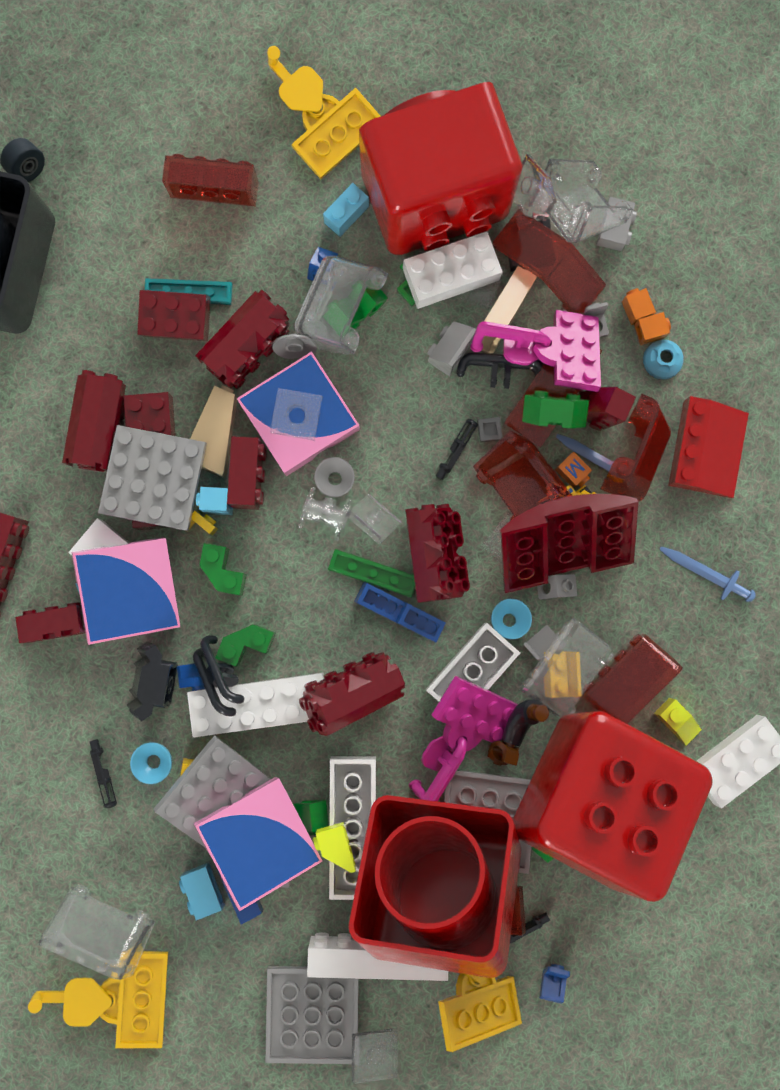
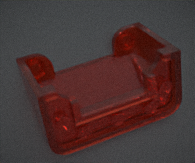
(519, 474)
(635, 476)

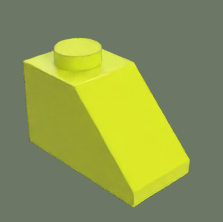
(678, 720)
(335, 846)

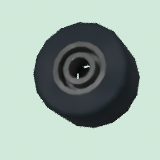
(22, 159)

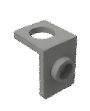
(598, 310)
(560, 587)
(540, 642)

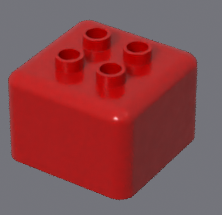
(439, 167)
(613, 804)
(437, 886)

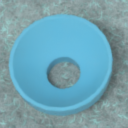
(654, 364)
(522, 618)
(140, 766)

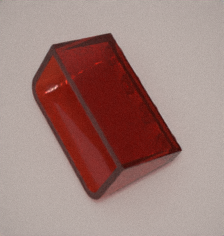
(632, 679)

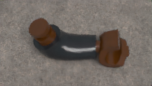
(521, 719)

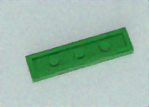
(372, 573)

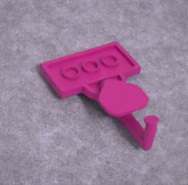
(568, 347)
(469, 717)

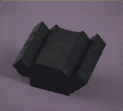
(152, 682)

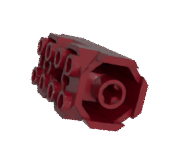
(244, 339)
(93, 420)
(433, 546)
(351, 693)

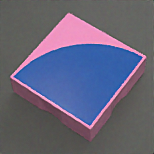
(334, 422)
(126, 590)
(258, 843)

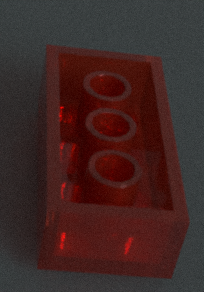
(210, 180)

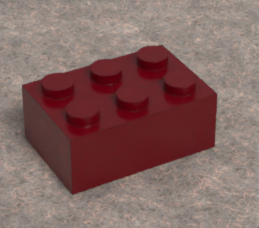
(173, 315)
(246, 473)

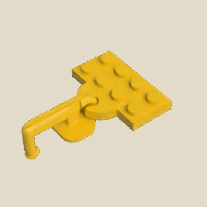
(329, 132)
(135, 1008)
(478, 1010)

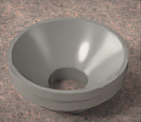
(330, 466)

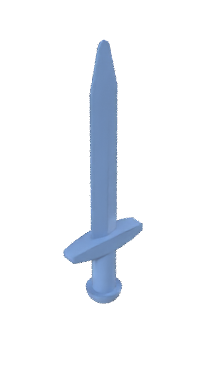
(585, 452)
(728, 584)

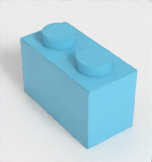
(346, 209)
(213, 501)
(201, 891)

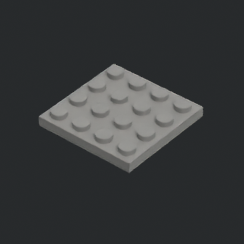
(152, 478)
(209, 783)
(490, 792)
(309, 1017)

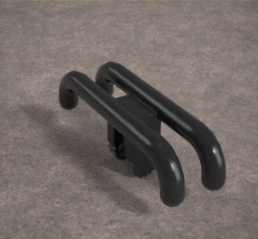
(494, 361)
(218, 676)

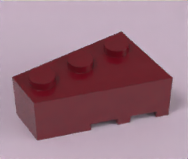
(607, 406)
(50, 623)

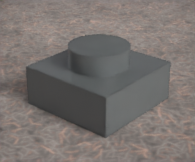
(489, 429)

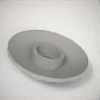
(293, 346)

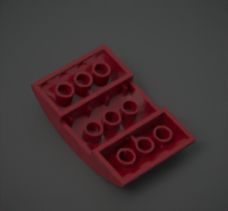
(568, 536)

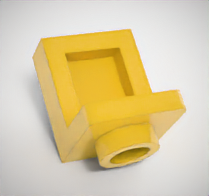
(205, 522)

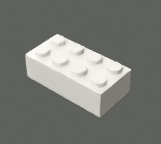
(452, 270)
(478, 662)
(742, 759)

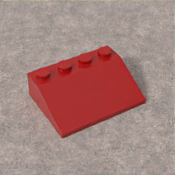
(708, 447)

